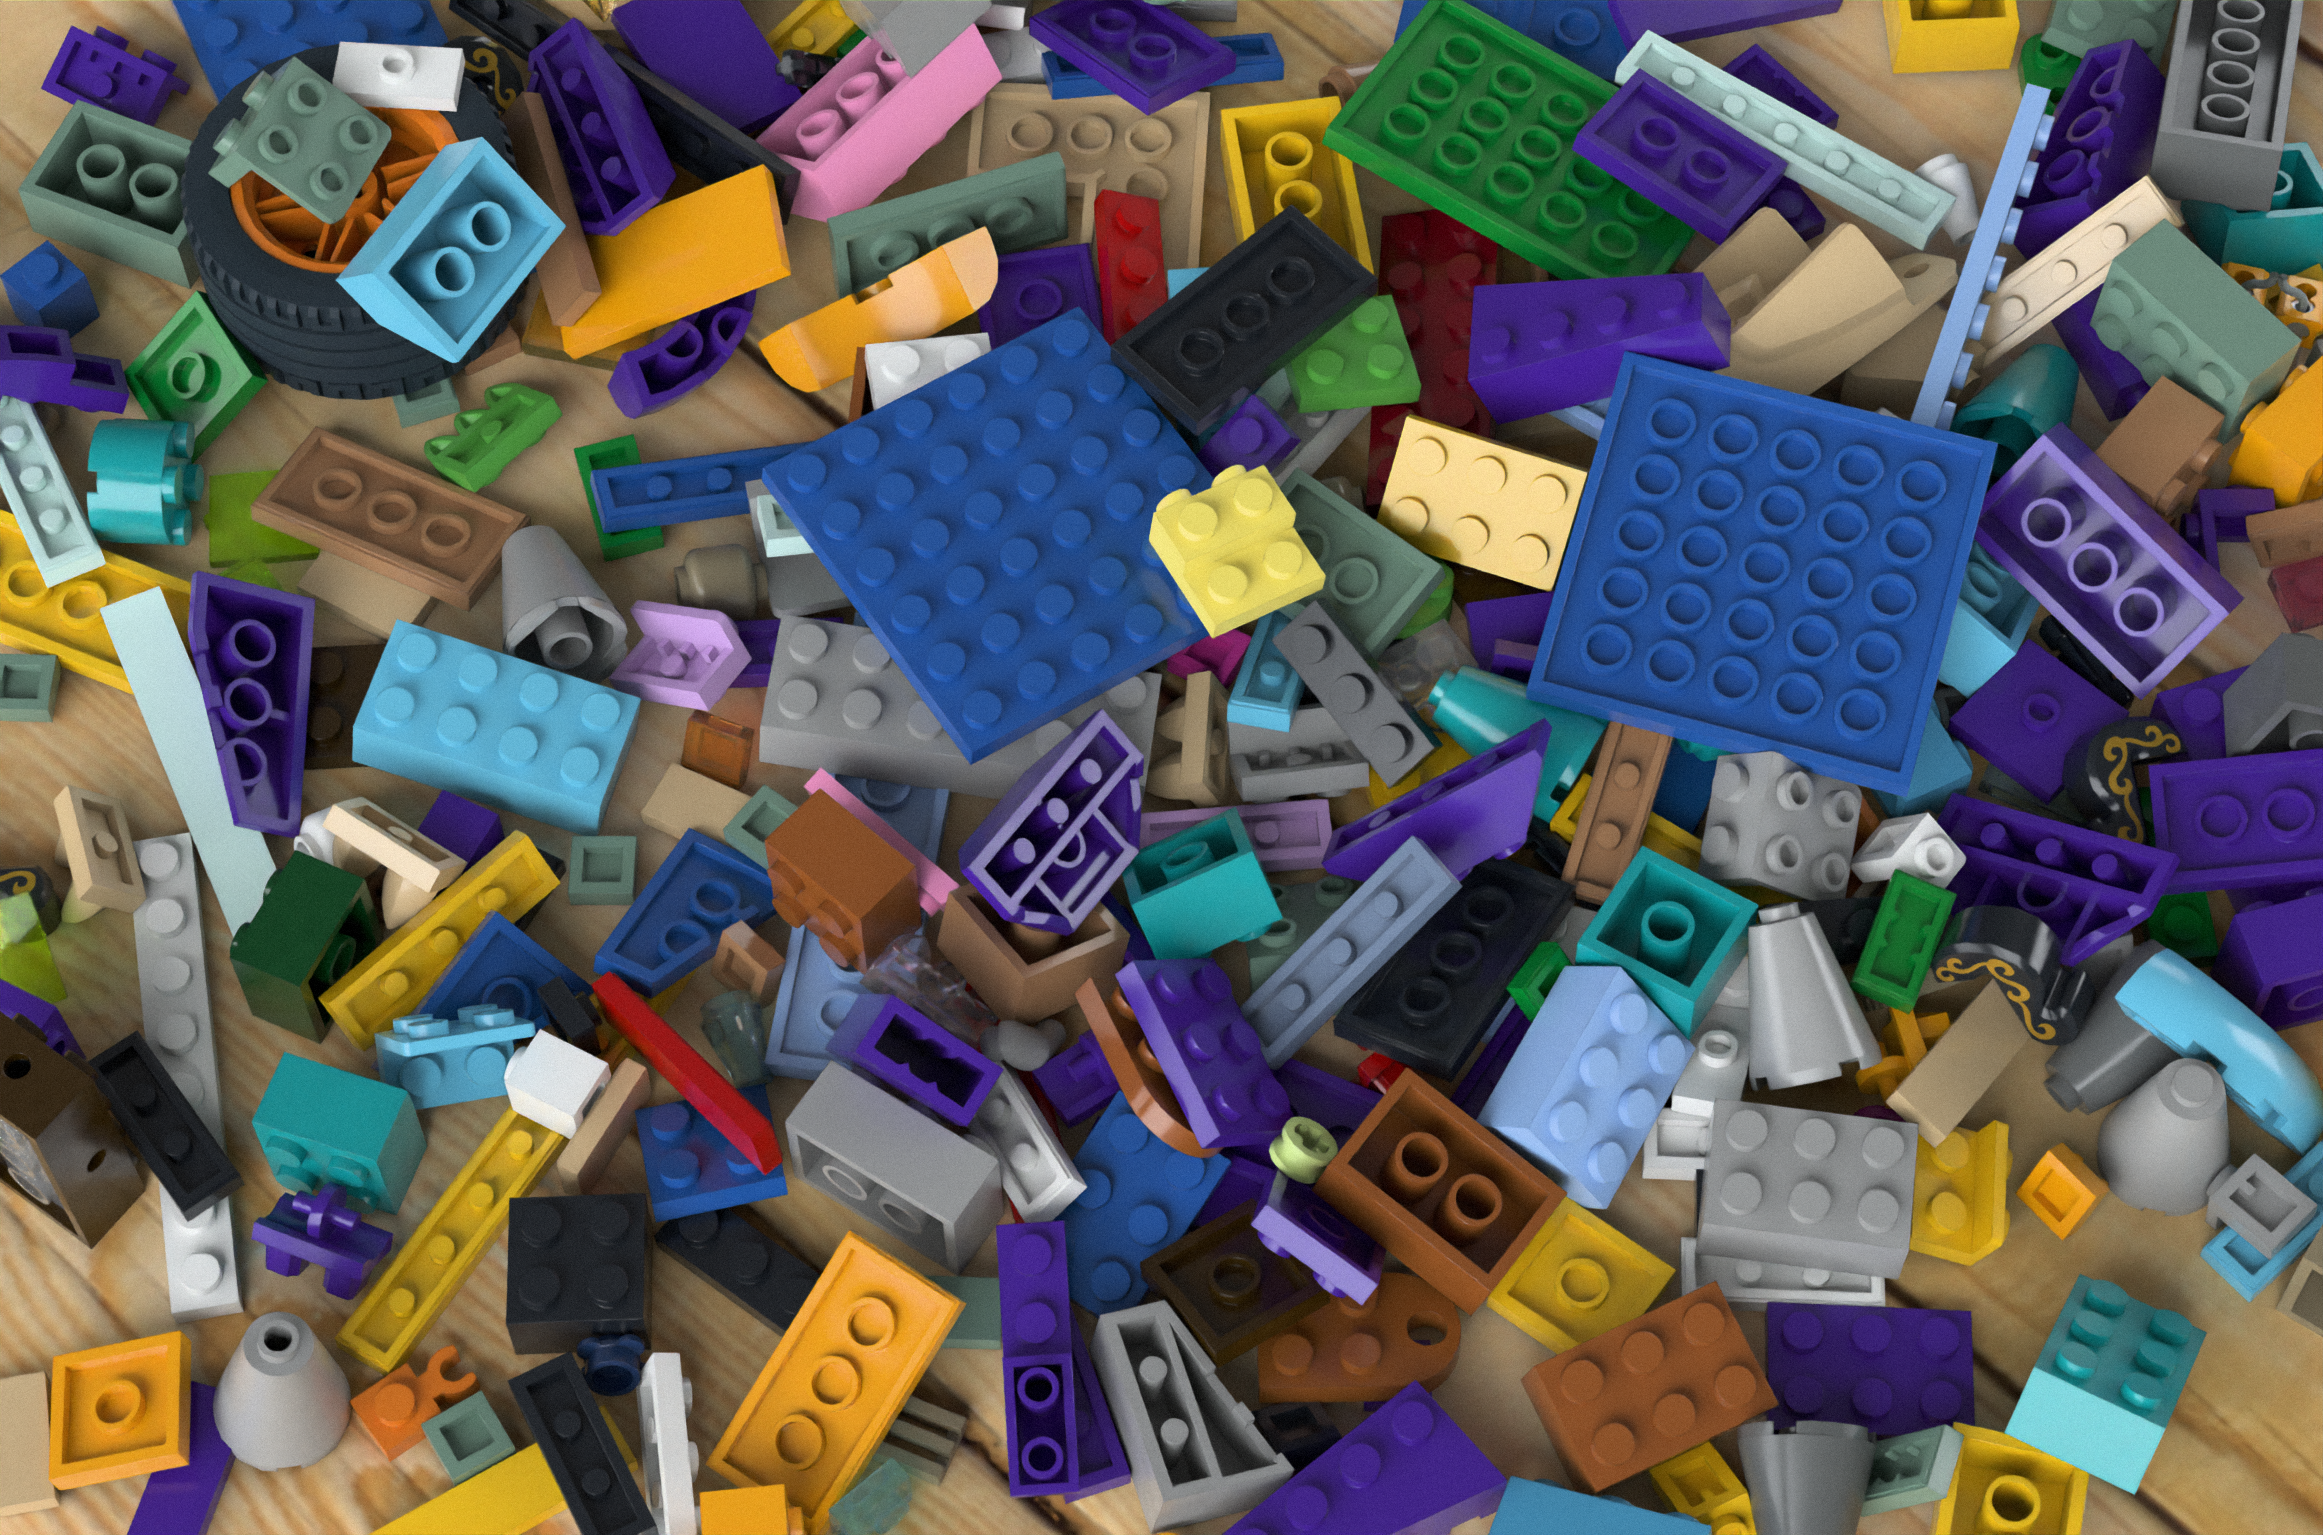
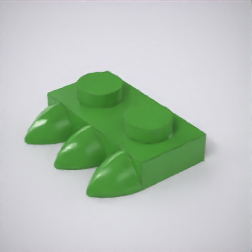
(492, 436)

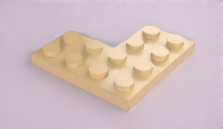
(1108, 148)

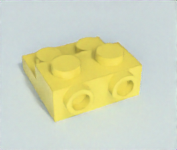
(1234, 549)

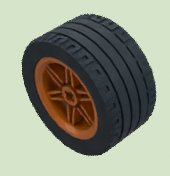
(289, 304)

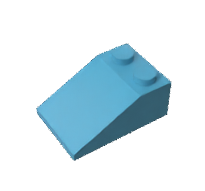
(1986, 624)

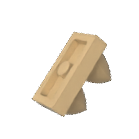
(1202, 765)
(99, 853)
(414, 862)

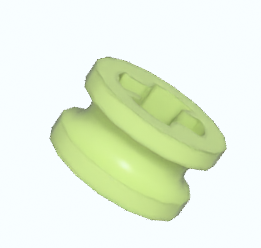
(1303, 1149)

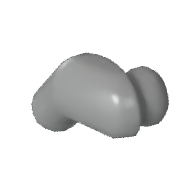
(1022, 1045)

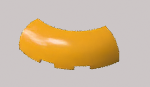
(899, 308)

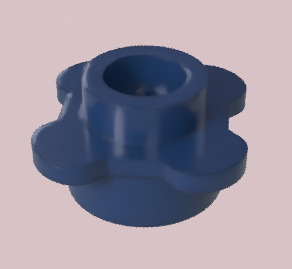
(612, 1363)

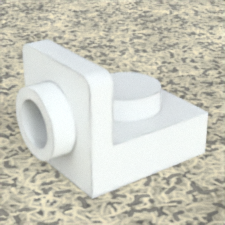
(1910, 845)

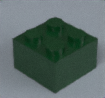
(302, 942)

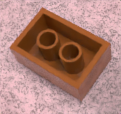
(1439, 1191)
(1648, 1391)

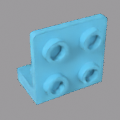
(451, 1059)

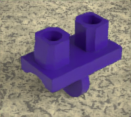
(1078, 1081)
(324, 1233)

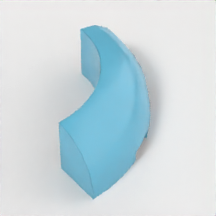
(2213, 1026)

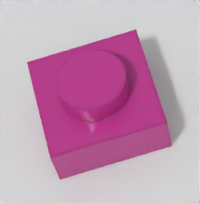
(1219, 655)

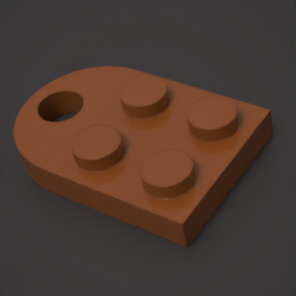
(1137, 1065)
(1362, 1349)

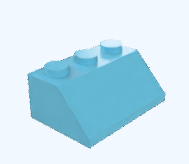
(452, 250)

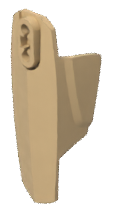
(1816, 312)

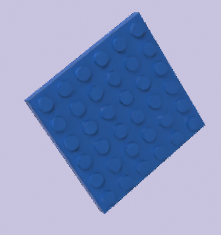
(1004, 531)
(1763, 572)

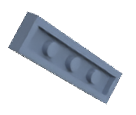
(1348, 950)

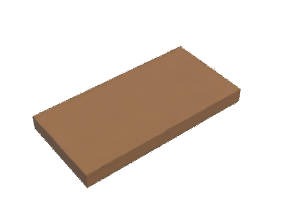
(389, 518)

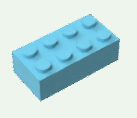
(495, 729)

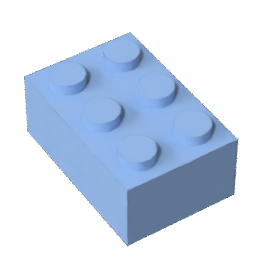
(1588, 1082)

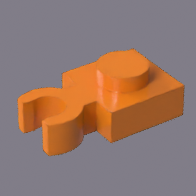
(402, 1402)

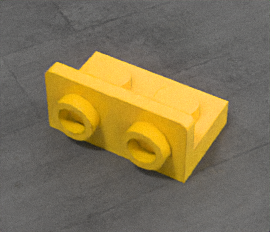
(1961, 1194)

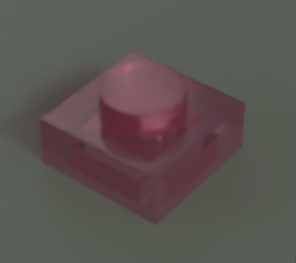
(2299, 593)

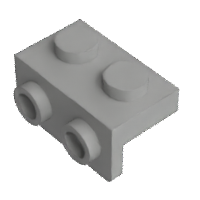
(1306, 760)

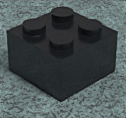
(578, 1270)

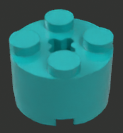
(143, 481)

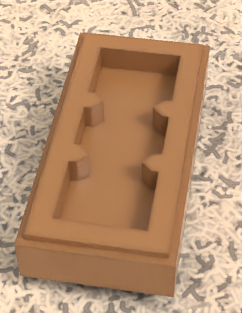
(2287, 533)

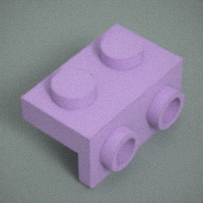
(683, 656)

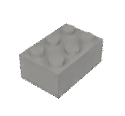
(896, 1166)
(1807, 1188)

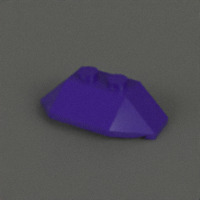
(600, 130)
(1460, 815)
(1061, 830)
(2066, 875)

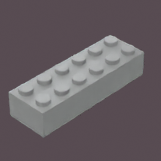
(853, 712)

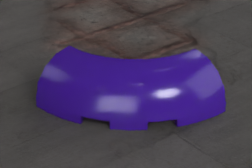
(681, 358)

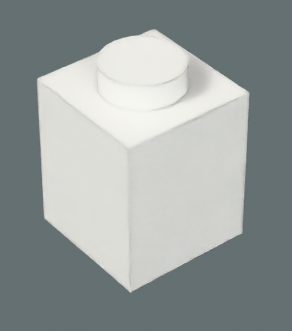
(555, 1083)

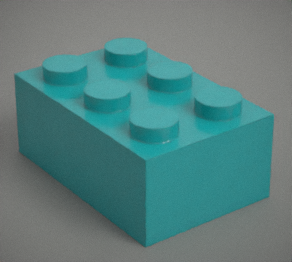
(2106, 1382)

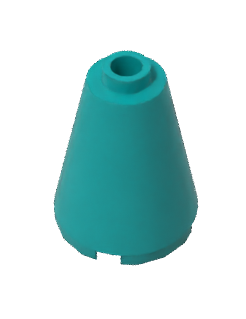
(2021, 404)
(1488, 708)

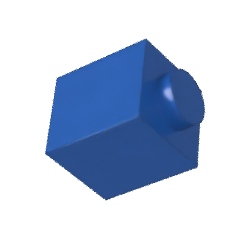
(50, 291)

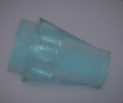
(737, 1036)

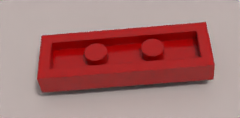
(1128, 260)

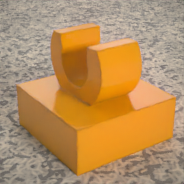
(2062, 1191)

